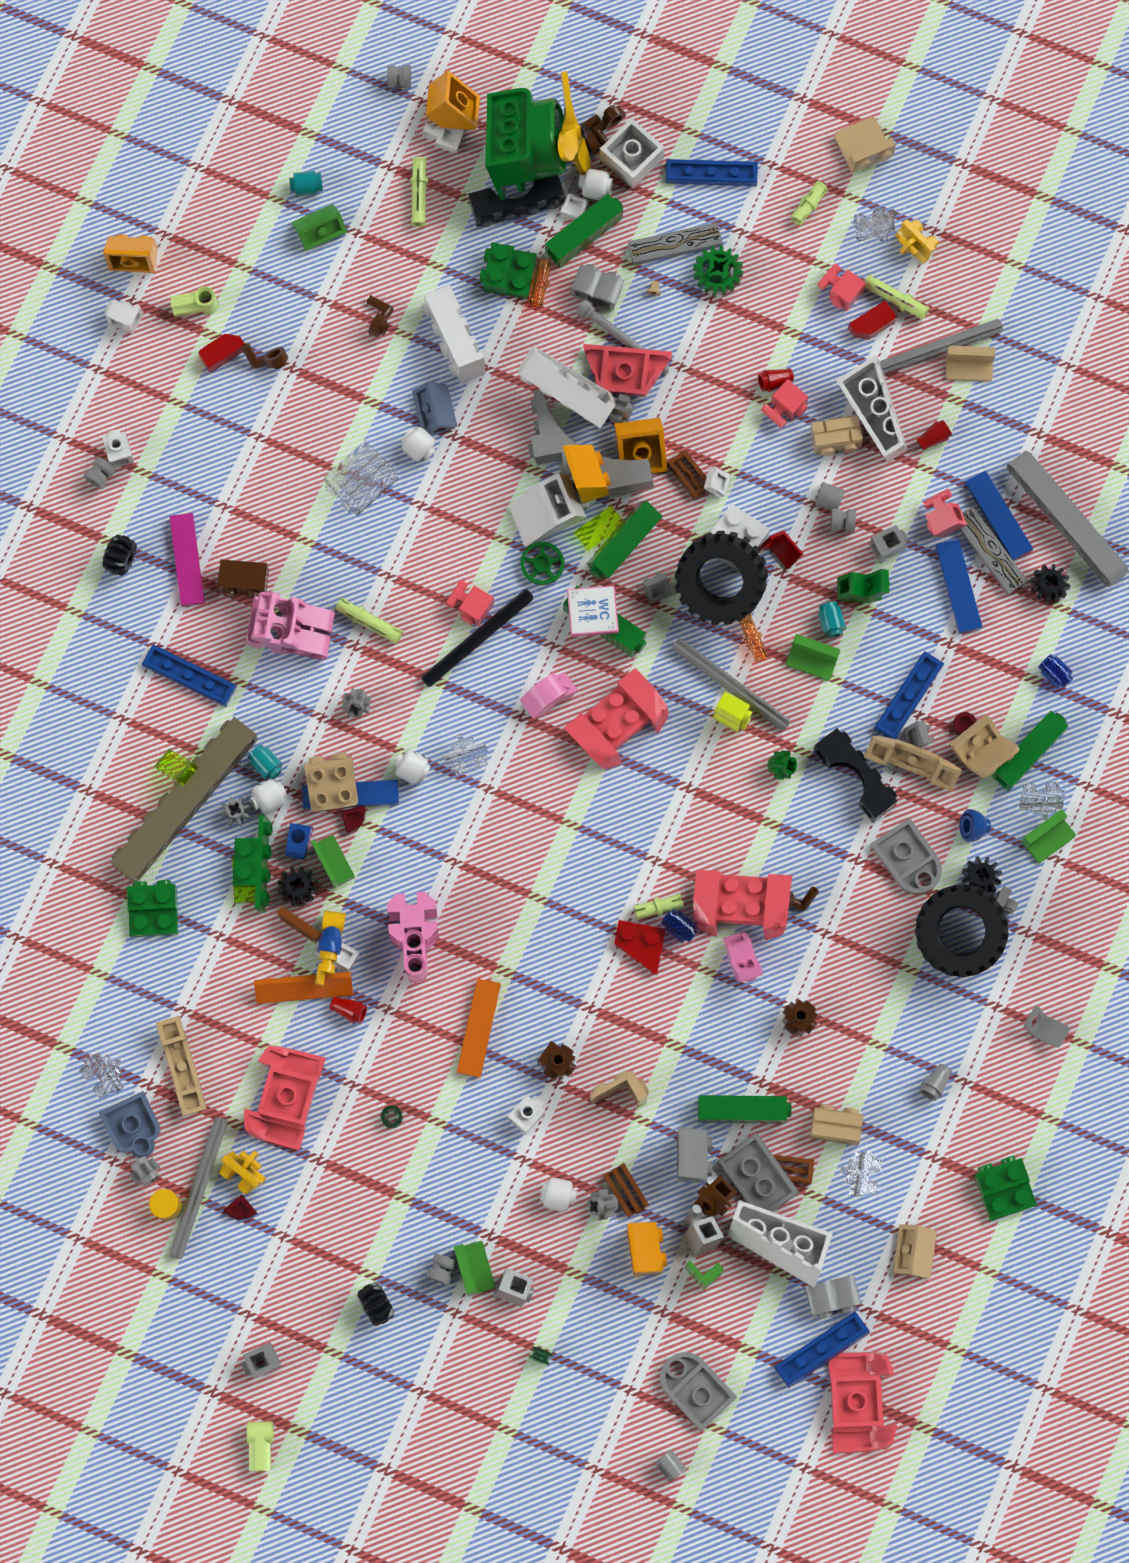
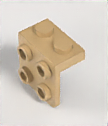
(864, 144)
(983, 748)
(331, 782)
(636, 1088)

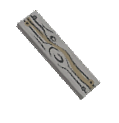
(675, 243)
(992, 552)

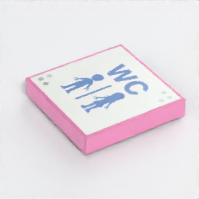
(592, 611)

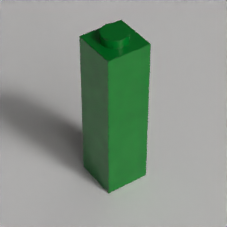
(584, 230)
(623, 540)
(630, 637)
(1031, 750)
(743, 1109)

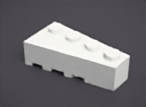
(454, 334)
(566, 386)
(872, 402)
(781, 1240)

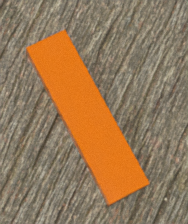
(302, 988)
(478, 1028)

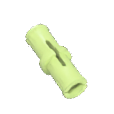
(809, 203)
(658, 906)

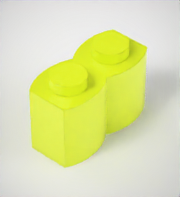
(732, 712)

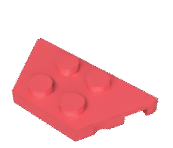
(626, 369)

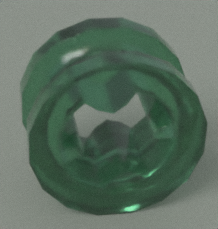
(397, 1111)
(540, 1355)

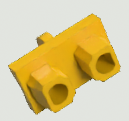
(914, 241)
(246, 1167)

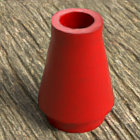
(773, 379)
(934, 435)
(349, 1009)

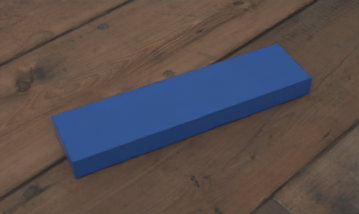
(711, 172)
(998, 515)
(958, 586)
(189, 675)
(909, 696)
(369, 794)
(821, 1349)

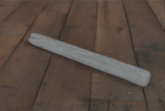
(941, 346)
(731, 684)
(198, 1188)

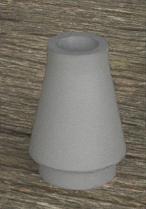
(935, 1083)

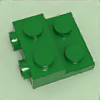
(508, 271)
(152, 909)
(1005, 1188)

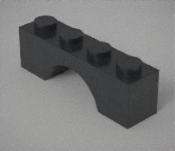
(488, 207)
(838, 752)

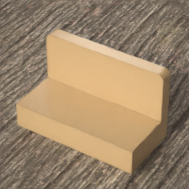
(970, 363)
(914, 1251)

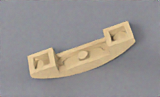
(913, 759)
(181, 1065)

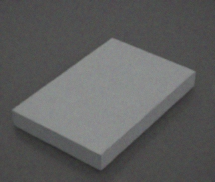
(758, 1175)

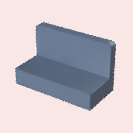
(434, 407)

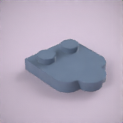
(132, 1125)

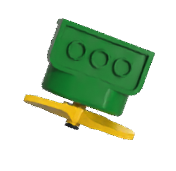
(532, 138)

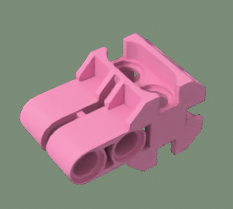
(300, 629)
(413, 929)

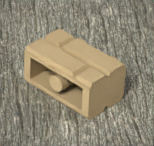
(836, 435)
(836, 1125)

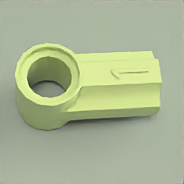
(191, 302)
(260, 1438)

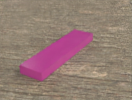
(187, 559)

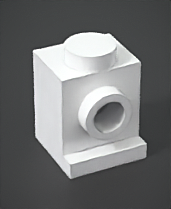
(123, 315)
(118, 456)
(523, 1122)

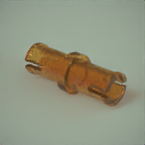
(540, 283)
(753, 638)

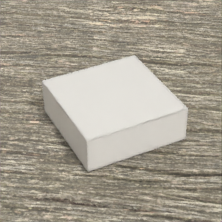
(573, 206)
(717, 482)

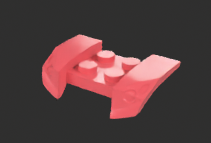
(618, 719)
(741, 901)
(285, 1097)
(858, 1402)

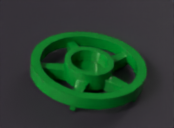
(542, 563)

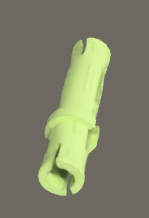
(418, 184)
(920, 310)
(372, 622)

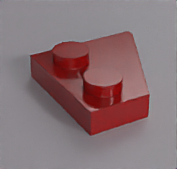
(641, 942)

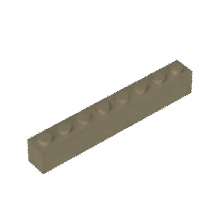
(184, 801)

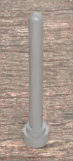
(587, 310)

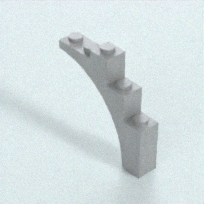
(547, 447)

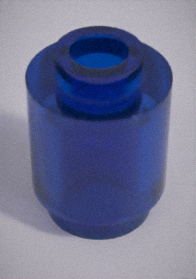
(1056, 671)
(679, 925)

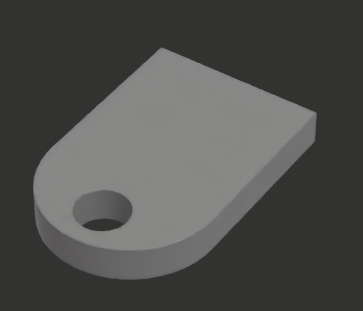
(907, 856)
(697, 1390)

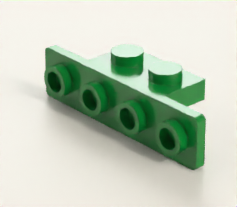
(251, 863)

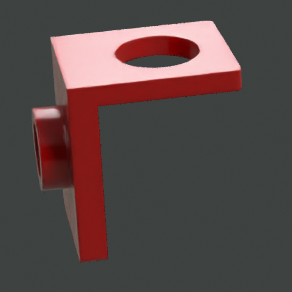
(783, 548)

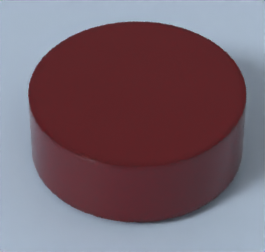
(963, 722)

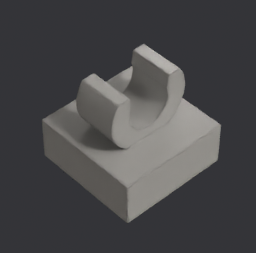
(657, 587)
(917, 734)
(1008, 904)

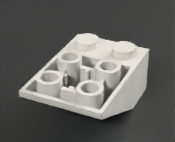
(547, 509)

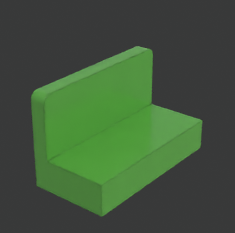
(319, 226)
(812, 657)
(1048, 837)
(333, 861)
(474, 1268)
(708, 1278)

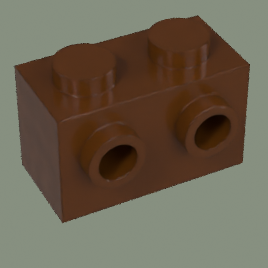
(242, 578)

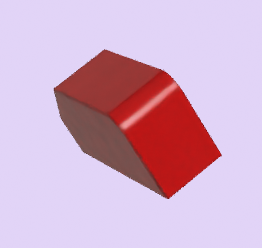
(872, 321)
(221, 351)

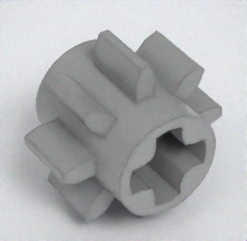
(622, 409)
(356, 703)
(233, 805)
(145, 1171)
(602, 1204)

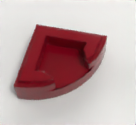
(353, 819)
(240, 1209)

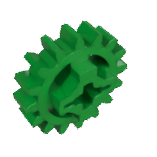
(718, 280)

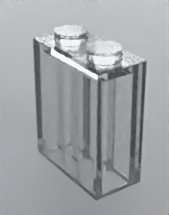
(360, 478)

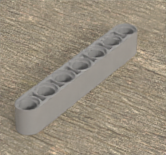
(1067, 518)

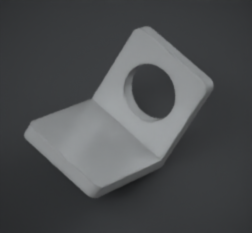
(1046, 1028)

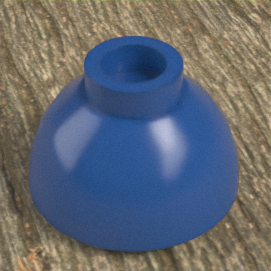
(973, 825)

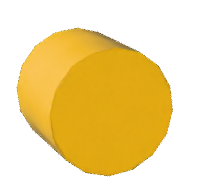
(165, 1204)

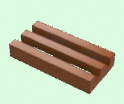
(677, 459)
(299, 925)
(615, 1172)
(809, 1172)

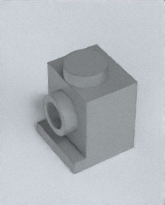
(892, 535)
(515, 1280)
(271, 1361)

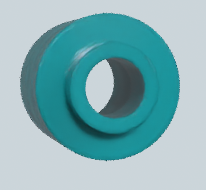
(306, 183)
(831, 619)
(265, 762)

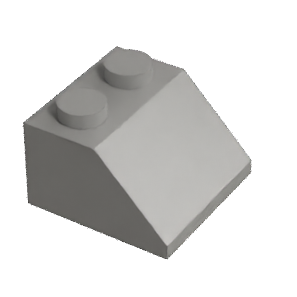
(692, 1155)

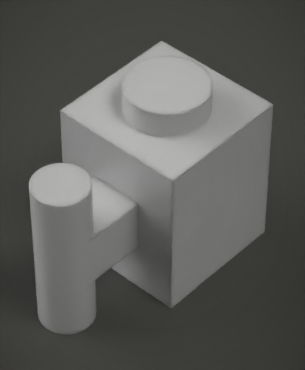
(702, 1234)

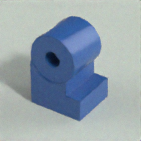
(298, 841)

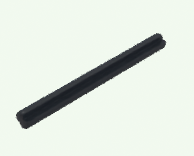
(477, 637)

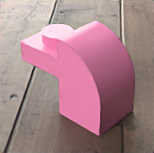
(547, 694)
(742, 957)

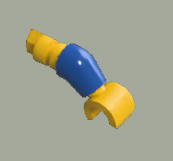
(329, 944)

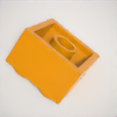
(452, 103)
(130, 253)
(642, 441)
(586, 471)
(645, 1248)

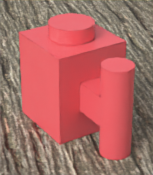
(844, 289)
(787, 401)
(946, 517)
(473, 605)

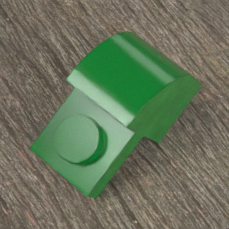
(863, 587)

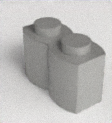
(598, 287)
(833, 1296)

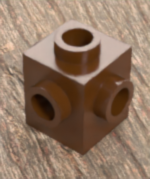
(796, 1026)
(551, 1054)
(715, 1197)

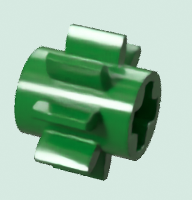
(782, 764)

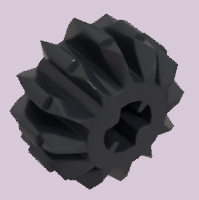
(119, 555)
(1054, 591)
(989, 874)
(292, 880)
(375, 1304)

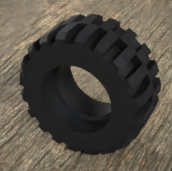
(707, 604)
(958, 963)

